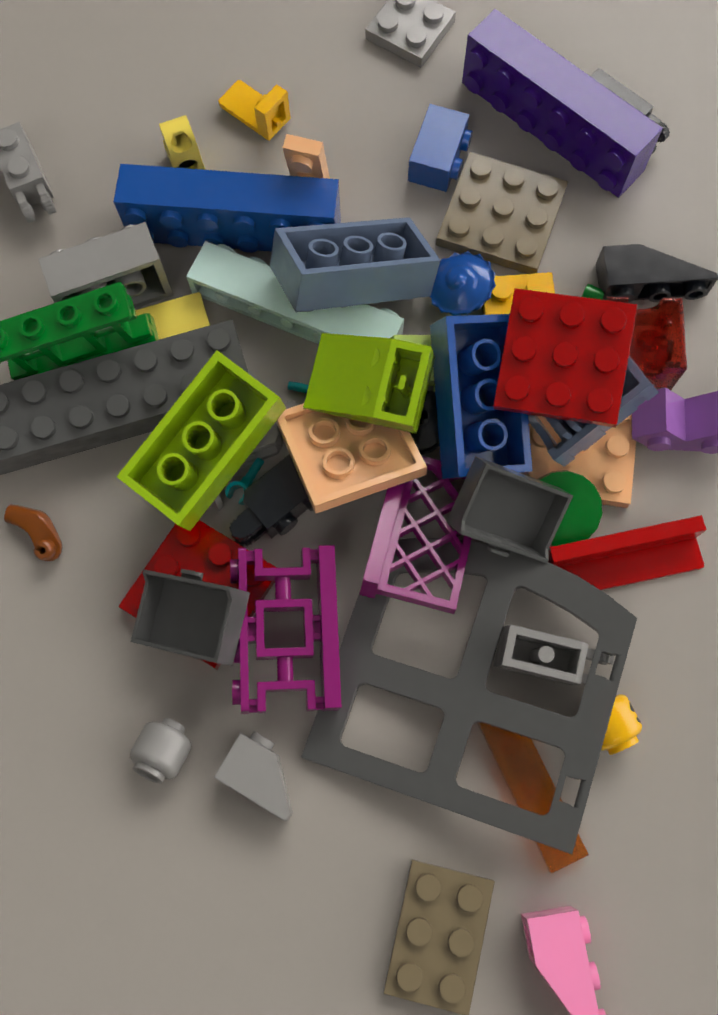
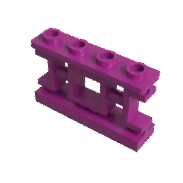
(317, 628)

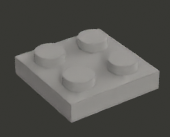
(410, 28)

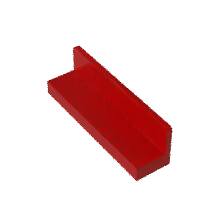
(633, 554)

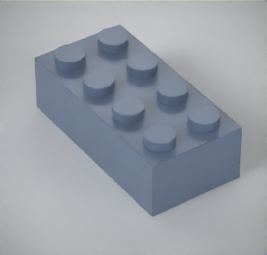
(353, 263)

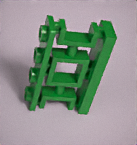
(73, 331)

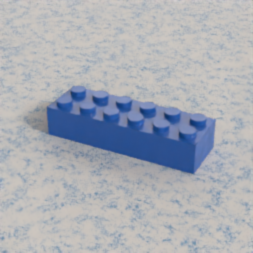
(221, 206)

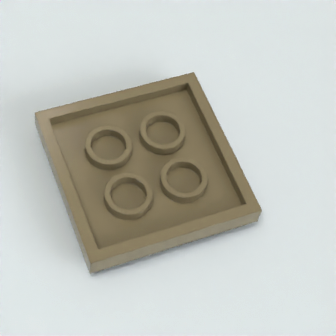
(502, 213)

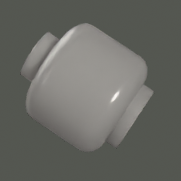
(160, 750)

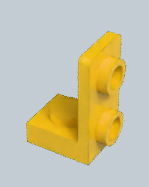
(260, 112)

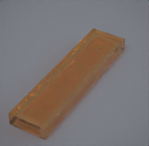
(529, 785)

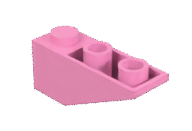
(560, 955)

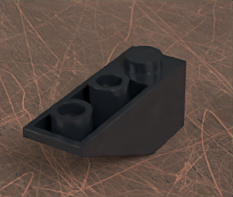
(650, 274)

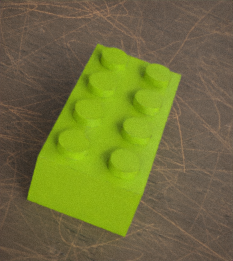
(202, 441)

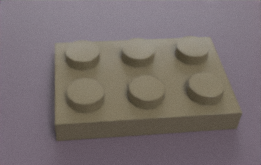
(439, 937)

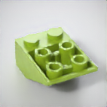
(370, 380)

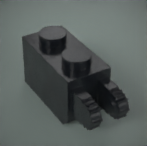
(271, 504)

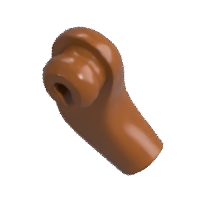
(39, 528)

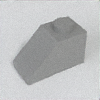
(257, 774)

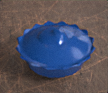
(462, 284)

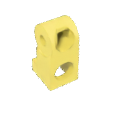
(180, 143)

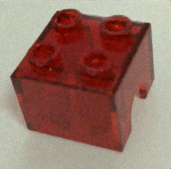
(659, 341)

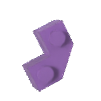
(677, 422)

